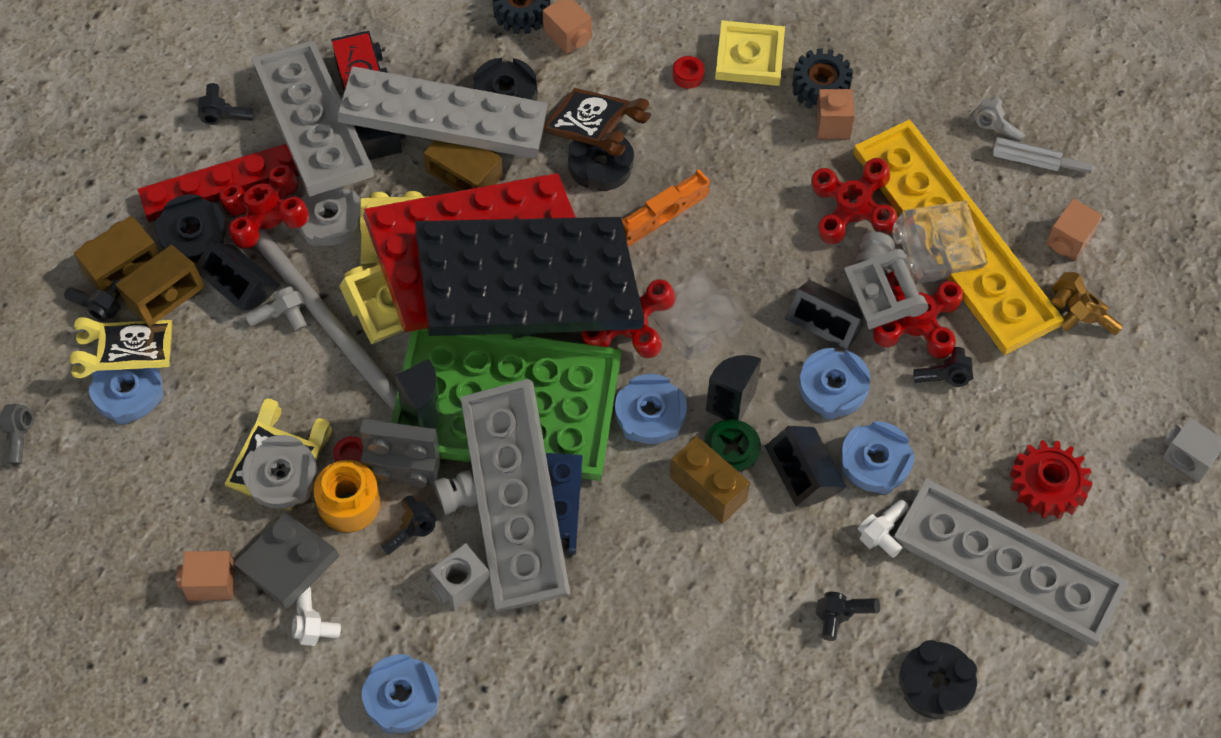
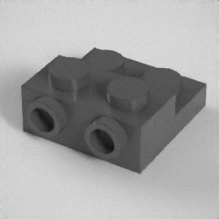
(400, 452)

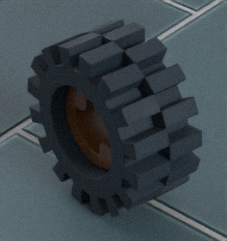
(519, 16)
(811, 66)

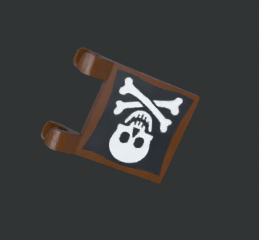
(593, 116)

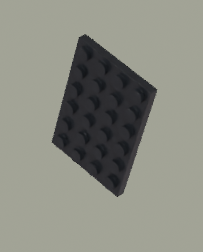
(527, 276)

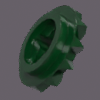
(730, 432)

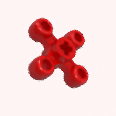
(852, 190)
(264, 206)
(939, 340)
(645, 341)

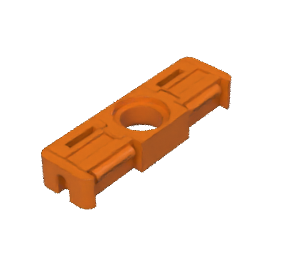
(665, 207)

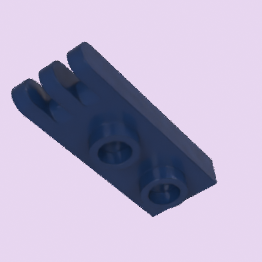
(565, 479)

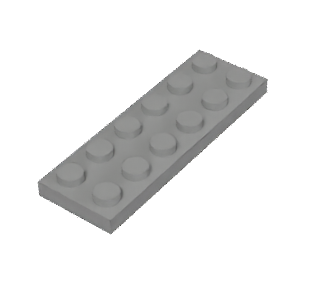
(443, 112)
(307, 113)
(514, 496)
(1011, 562)

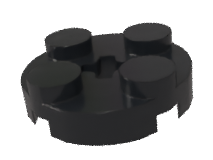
(514, 73)
(596, 174)
(190, 209)
(957, 670)

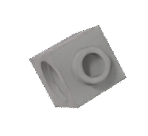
(1192, 449)
(464, 563)

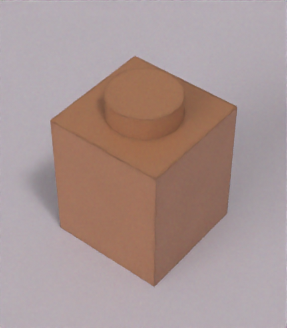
(567, 25)
(834, 113)
(1074, 229)
(206, 575)

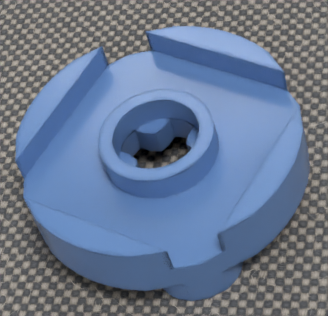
(834, 401)
(129, 405)
(650, 428)
(877, 476)
(395, 715)

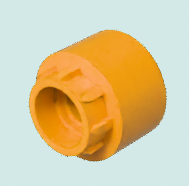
(347, 513)

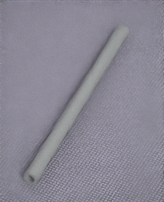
(328, 320)

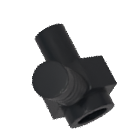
(214, 109)
(100, 303)
(956, 370)
(417, 521)
(836, 609)

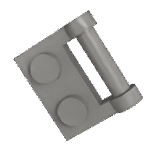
(875, 294)

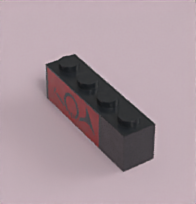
(361, 52)

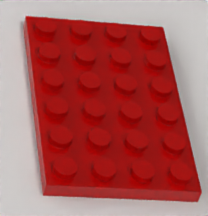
(394, 226)

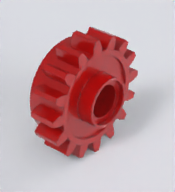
(1048, 497)

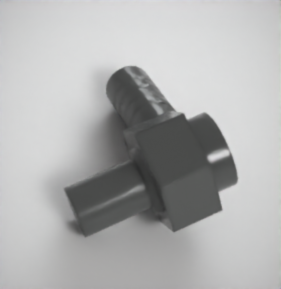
(15, 421)

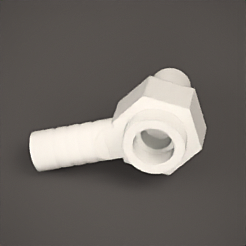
(876, 530)
(308, 625)

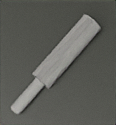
(1036, 156)

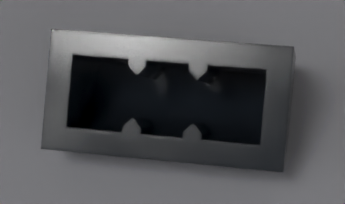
(235, 276)
(826, 314)
(733, 386)
(419, 395)
(804, 465)

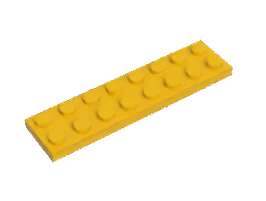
(1001, 292)

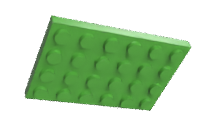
(570, 380)

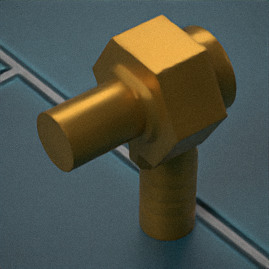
(1066, 287)
(1086, 309)

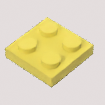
(750, 53)

